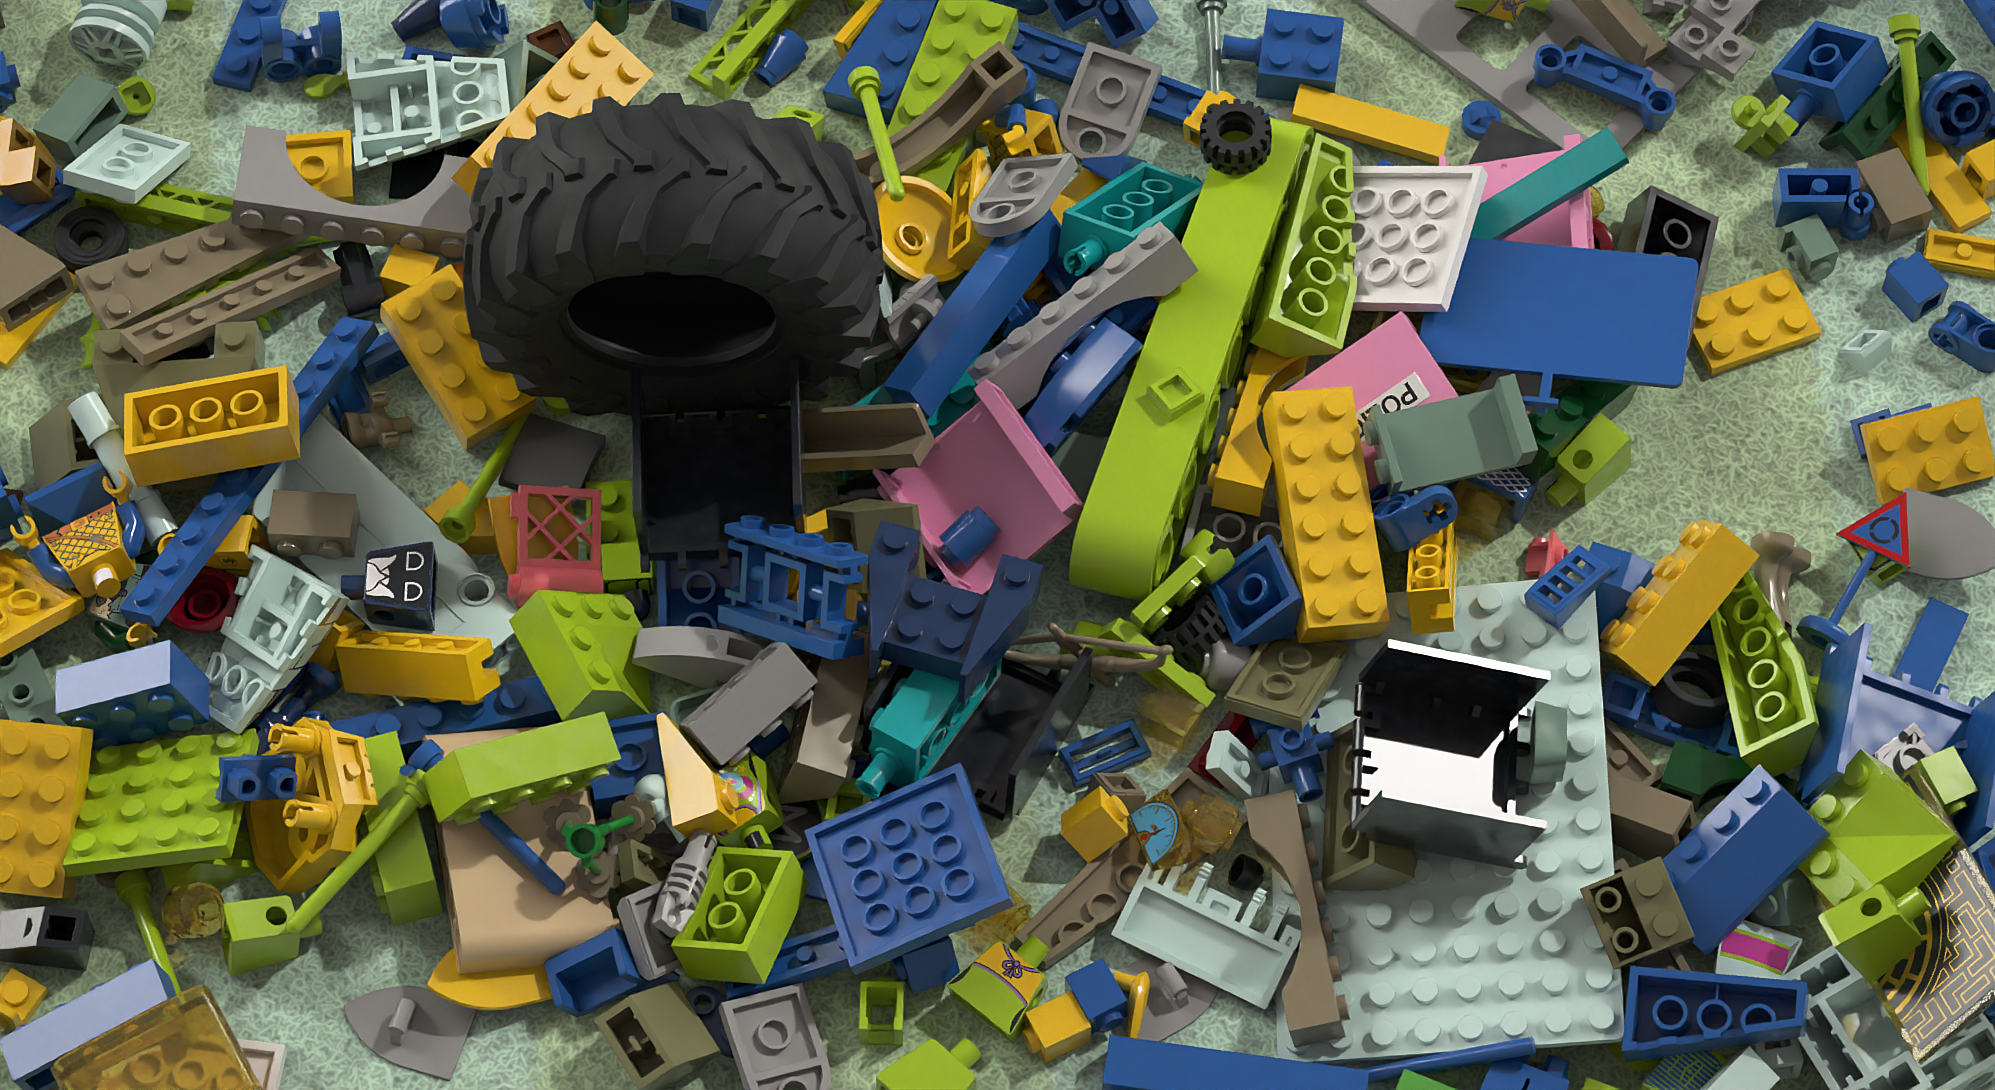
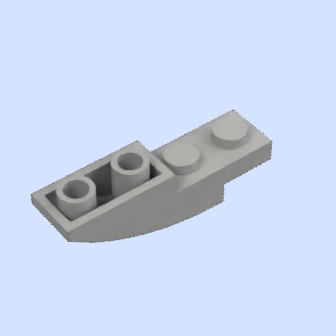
(695, 653)

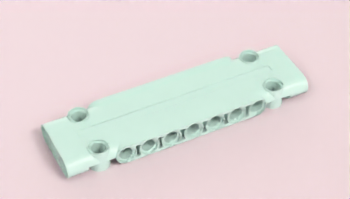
(388, 521)

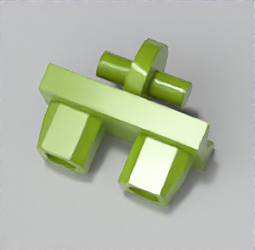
(1765, 127)

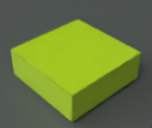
(1175, 394)

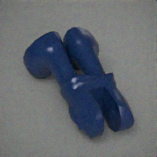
(315, 686)

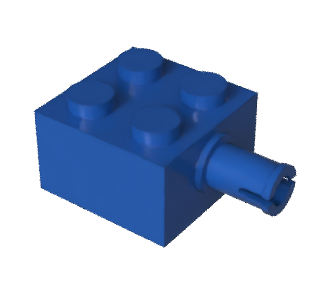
(1291, 52)
(1829, 73)

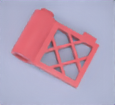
(550, 573)

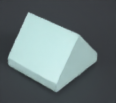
(1867, 349)

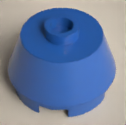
(474, 23)
(1956, 107)

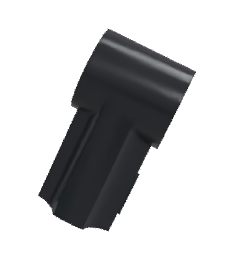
(360, 288)

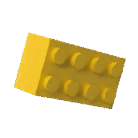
(437, 342)
(211, 426)
(1676, 601)
(40, 802)

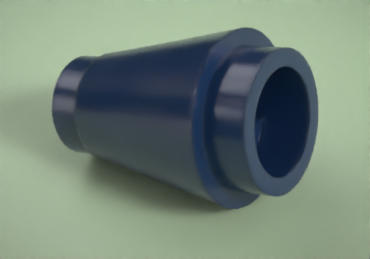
(417, 19)

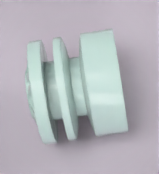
(117, 31)

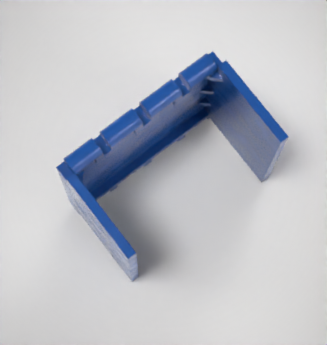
(1869, 709)

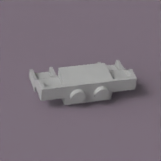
(1712, 35)

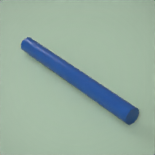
(1452, 1059)

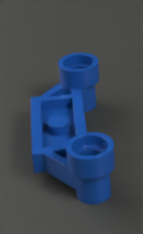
(1608, 78)

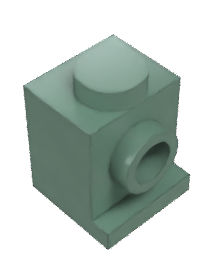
(1809, 248)

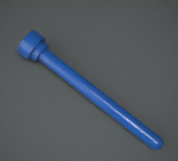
(429, 755)

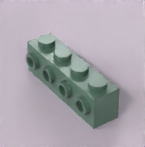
(26, 690)

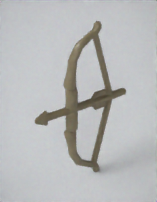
(1099, 663)

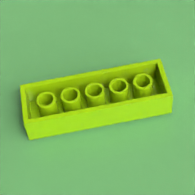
(953, 39)

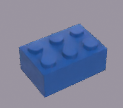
(133, 695)

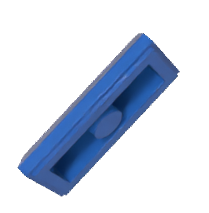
(1110, 166)

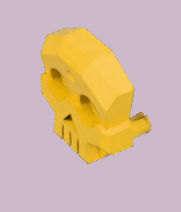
(317, 829)

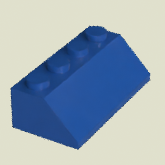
(1740, 855)

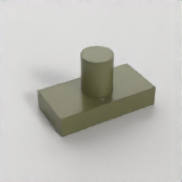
(641, 866)

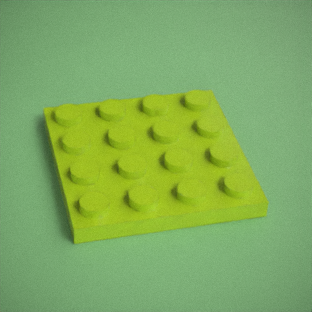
(157, 805)

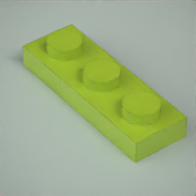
(1170, 673)

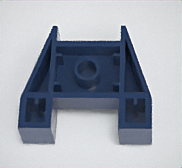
(939, 624)

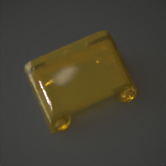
(166, 1048)

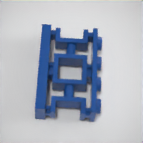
(819, 594)

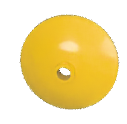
(917, 230)

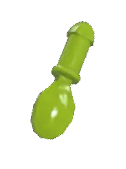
(325, 85)

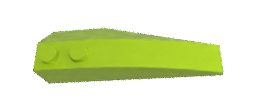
(1311, 268)
(1763, 681)

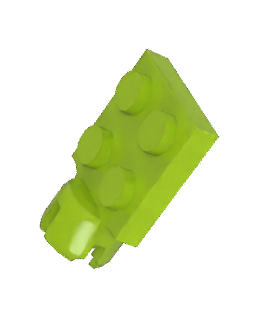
(1183, 582)

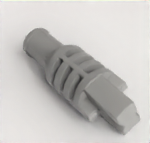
(684, 885)

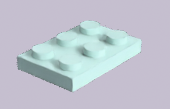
(126, 163)

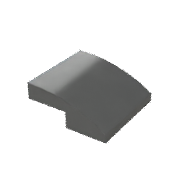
(552, 455)

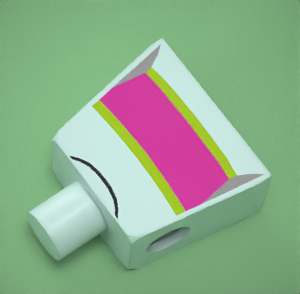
(1756, 952)

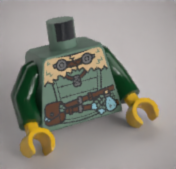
(107, 619)

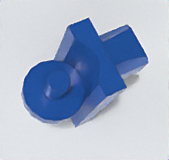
(257, 778)

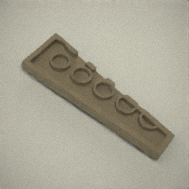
(161, 274)
(1104, 885)

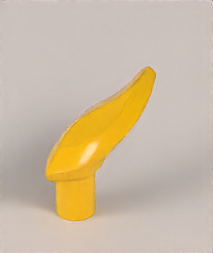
(1139, 990)

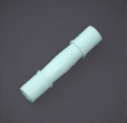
(104, 437)

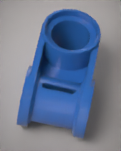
(1966, 336)

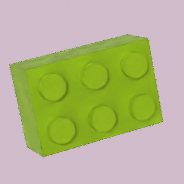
(742, 915)

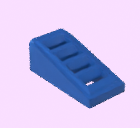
(1559, 613)

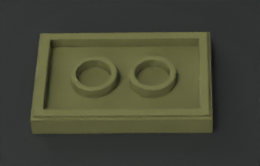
(1286, 680)

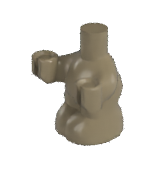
(374, 427)

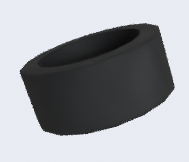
(1685, 708)

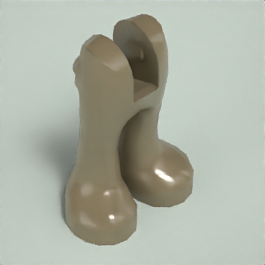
(1774, 569)

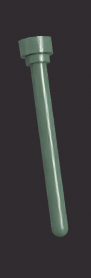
(1212, 11)

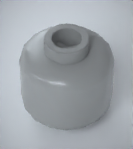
(1222, 664)

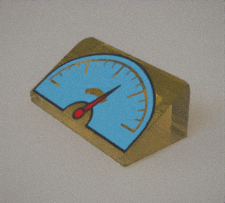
(1161, 832)

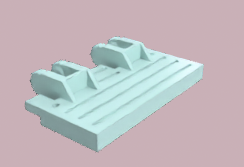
(1206, 936)

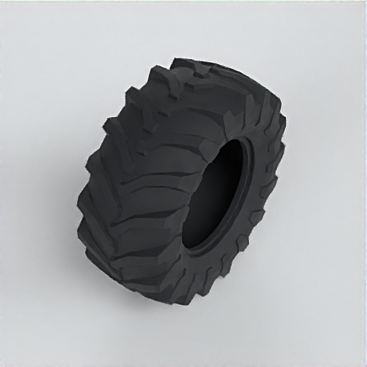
(674, 249)

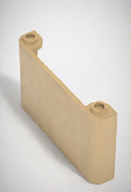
(493, 902)

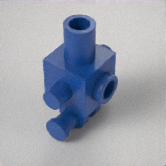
(1295, 755)

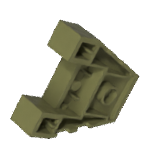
(236, 350)

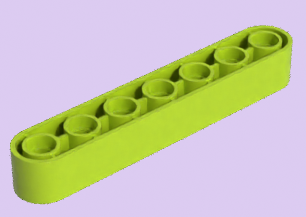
(1205, 328)

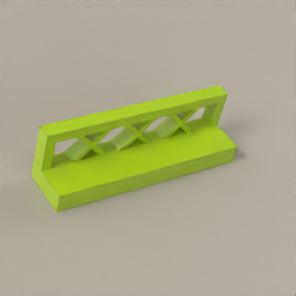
(748, 54)
(168, 212)

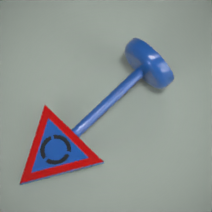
(1880, 533)

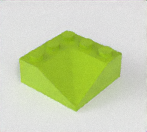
(585, 652)
(1876, 834)

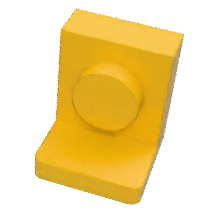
(19, 999)

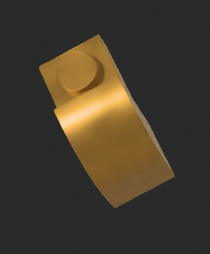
(25, 171)

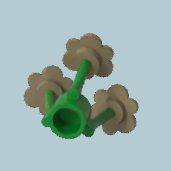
(587, 841)

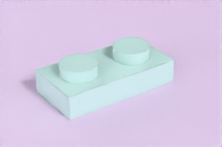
(1236, 767)

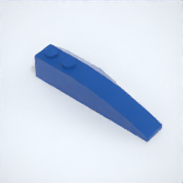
(1081, 382)

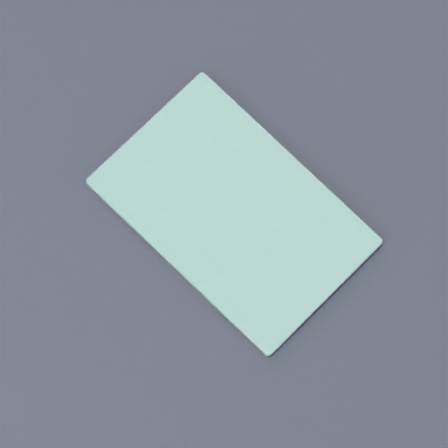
(1468, 944)

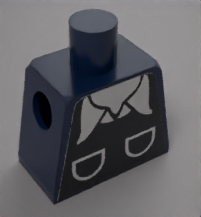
(397, 586)

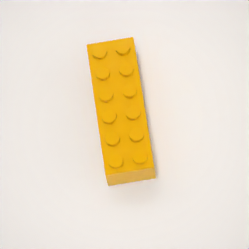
(587, 71)
(1326, 513)

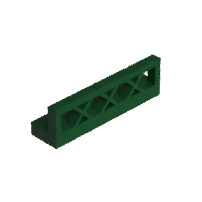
(1885, 105)

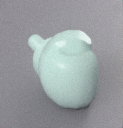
(654, 788)

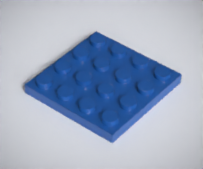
(908, 868)

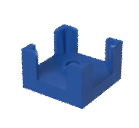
(640, 755)

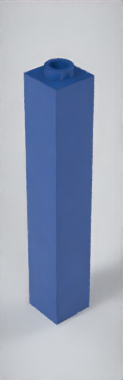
(972, 315)

